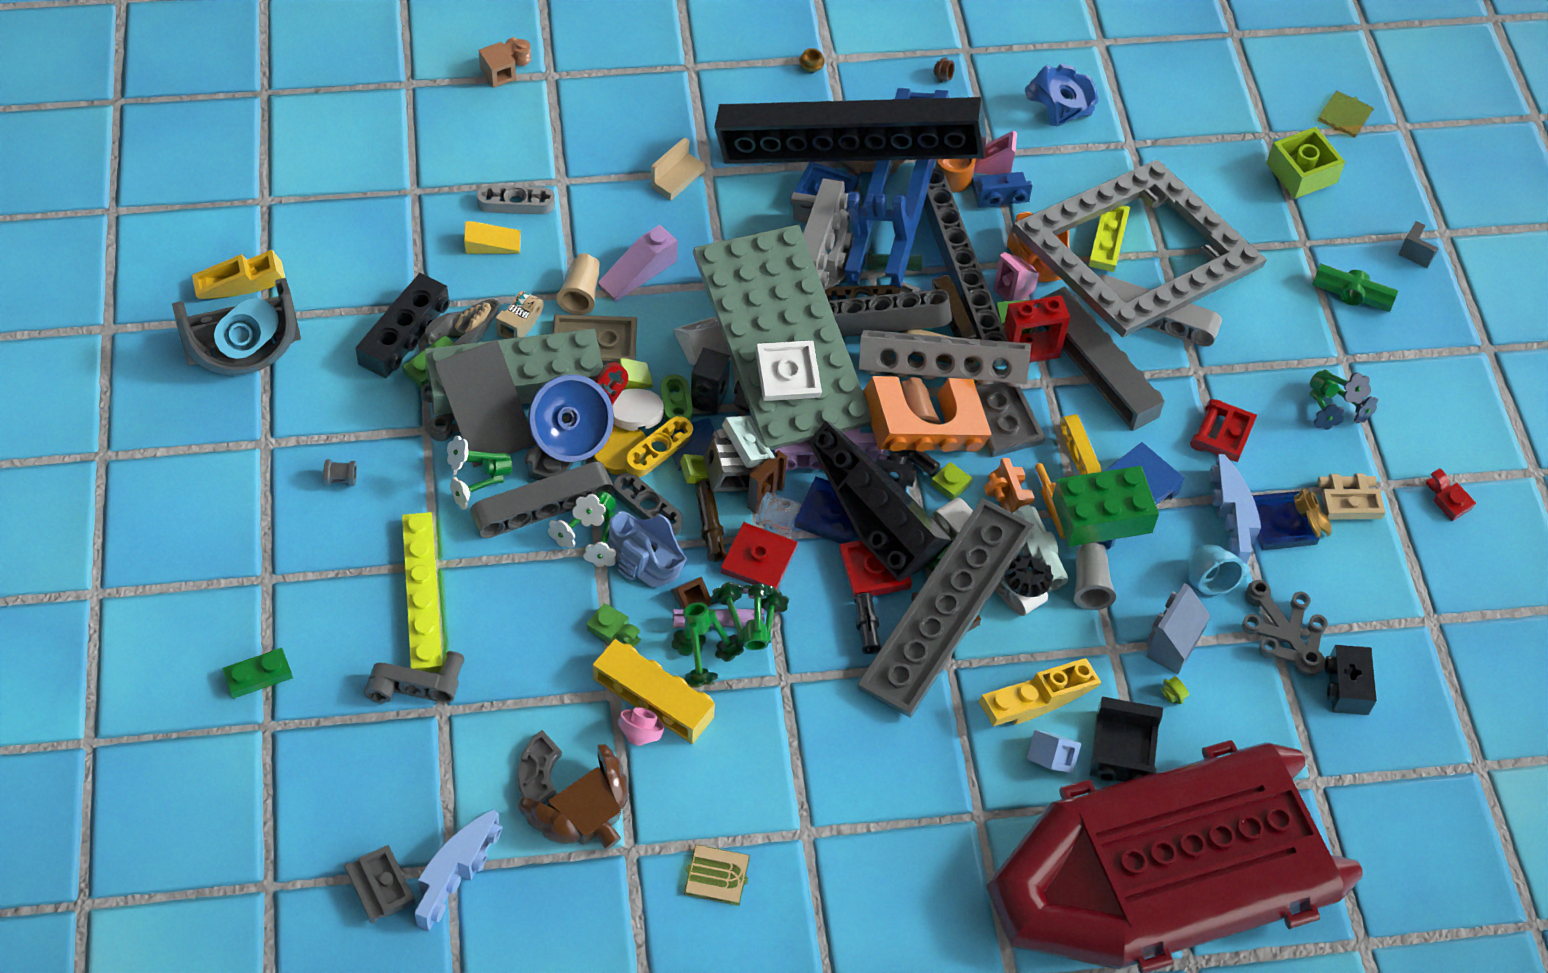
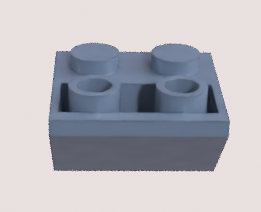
(1177, 629)

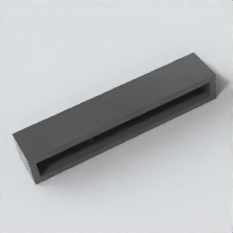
(1108, 366)

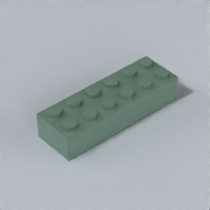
(529, 360)

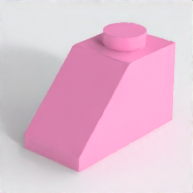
(1014, 278)

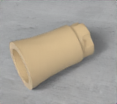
(579, 287)

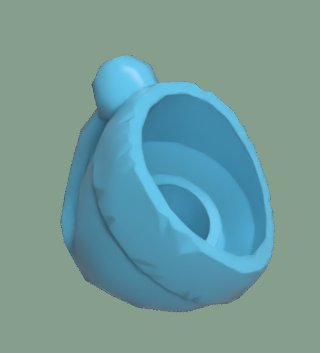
(1216, 570)

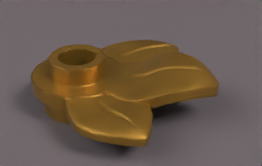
(1309, 506)

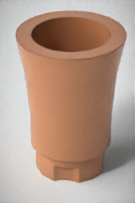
(919, 400)

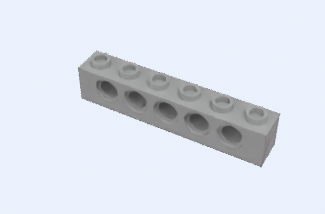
(958, 349)

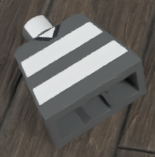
(724, 465)

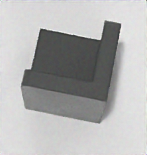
(1417, 249)

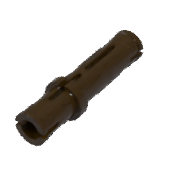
(712, 530)

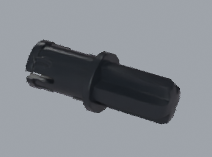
(922, 461)

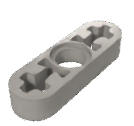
(508, 192)

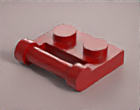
(1232, 434)

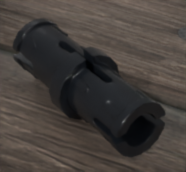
(869, 631)

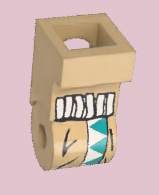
(519, 316)

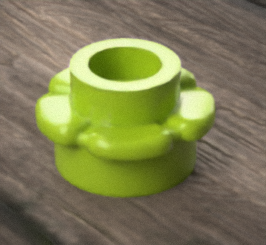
(1174, 690)

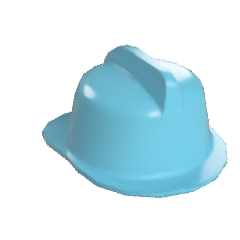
(246, 328)

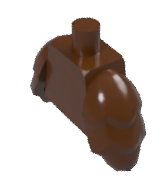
(585, 807)

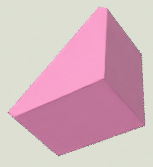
(998, 156)

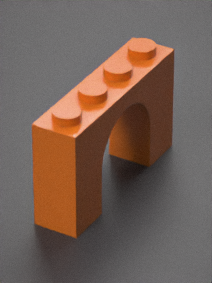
(900, 429)

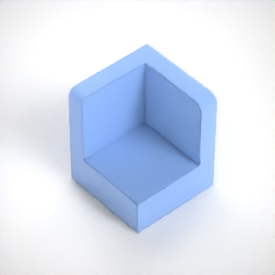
(1053, 751)

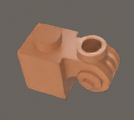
(499, 60)

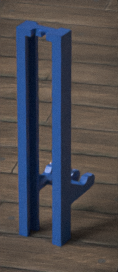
(904, 216)

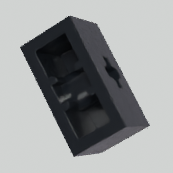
(710, 380)
(1351, 679)

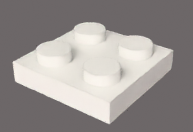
(788, 370)

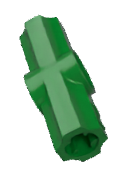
(1355, 287)

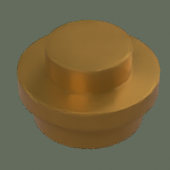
(811, 60)

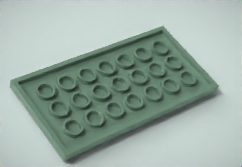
(771, 293)

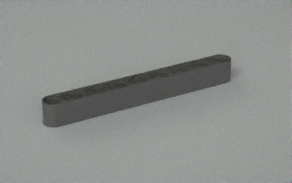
(961, 260)

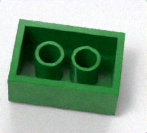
(1105, 506)

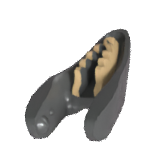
(466, 324)

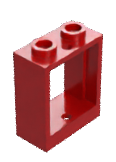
(1024, 314)

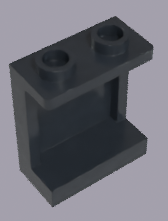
(1124, 740)

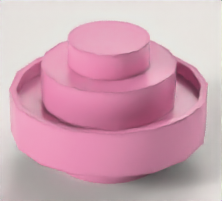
(640, 726)

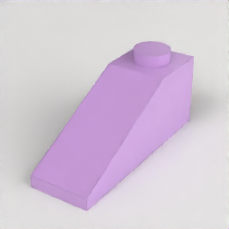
(640, 263)

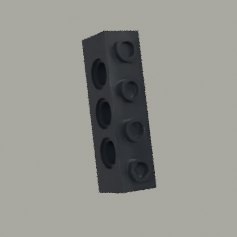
(402, 325)

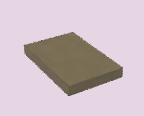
(614, 334)

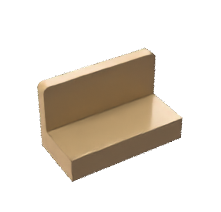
(675, 170)

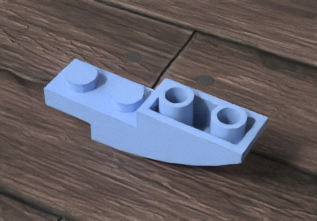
(1235, 504)
(456, 859)

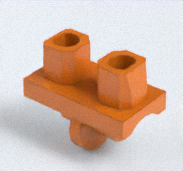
(1006, 486)

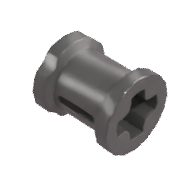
(339, 472)

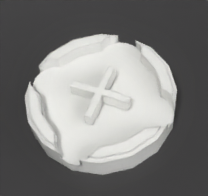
(637, 409)

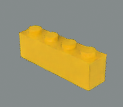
(650, 687)

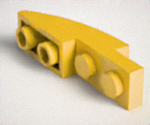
(1043, 694)

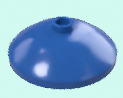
(588, 423)

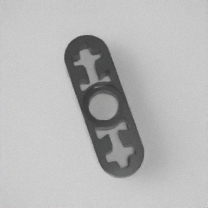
(644, 492)

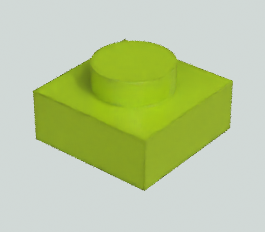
(693, 468)
(951, 481)

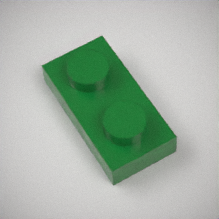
(257, 673)

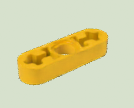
(662, 435)
(1079, 445)

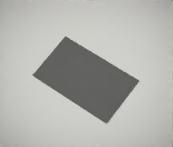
(485, 400)

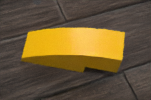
(238, 276)

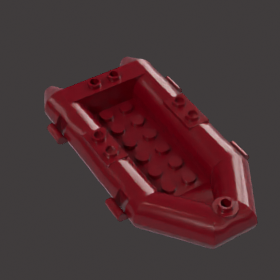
(1170, 862)

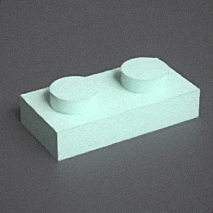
(747, 440)

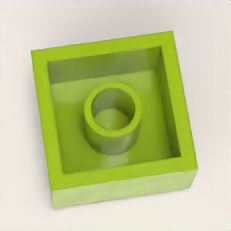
(1305, 162)

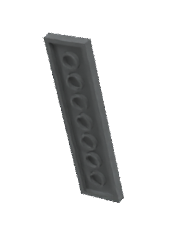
(945, 607)

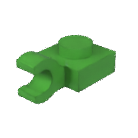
(611, 625)

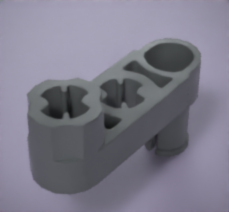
(392, 678)

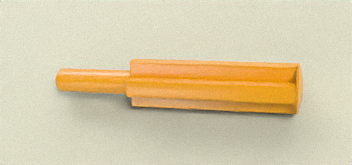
(1047, 493)

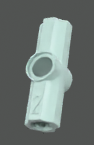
(1042, 545)

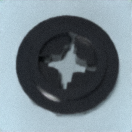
(1018, 580)

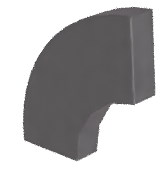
(536, 768)

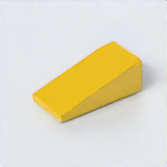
(491, 239)

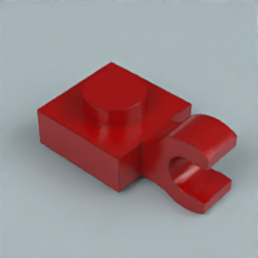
(1450, 499)

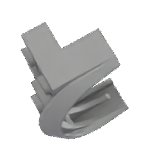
(825, 221)

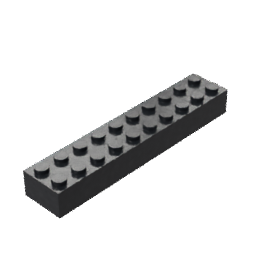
(852, 130)

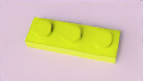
(1109, 239)

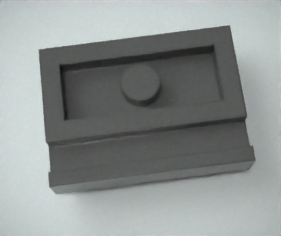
(380, 884)

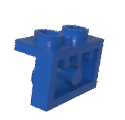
(1001, 189)

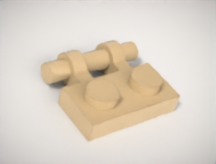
(1351, 503)

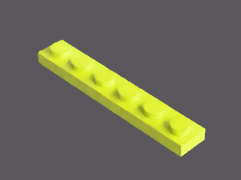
(422, 592)

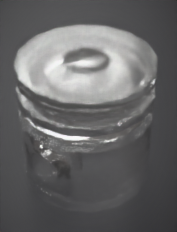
(778, 513)

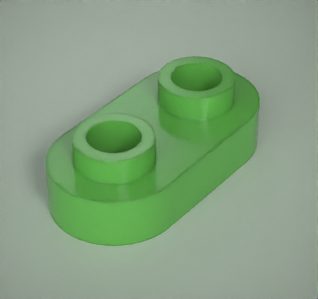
(677, 402)

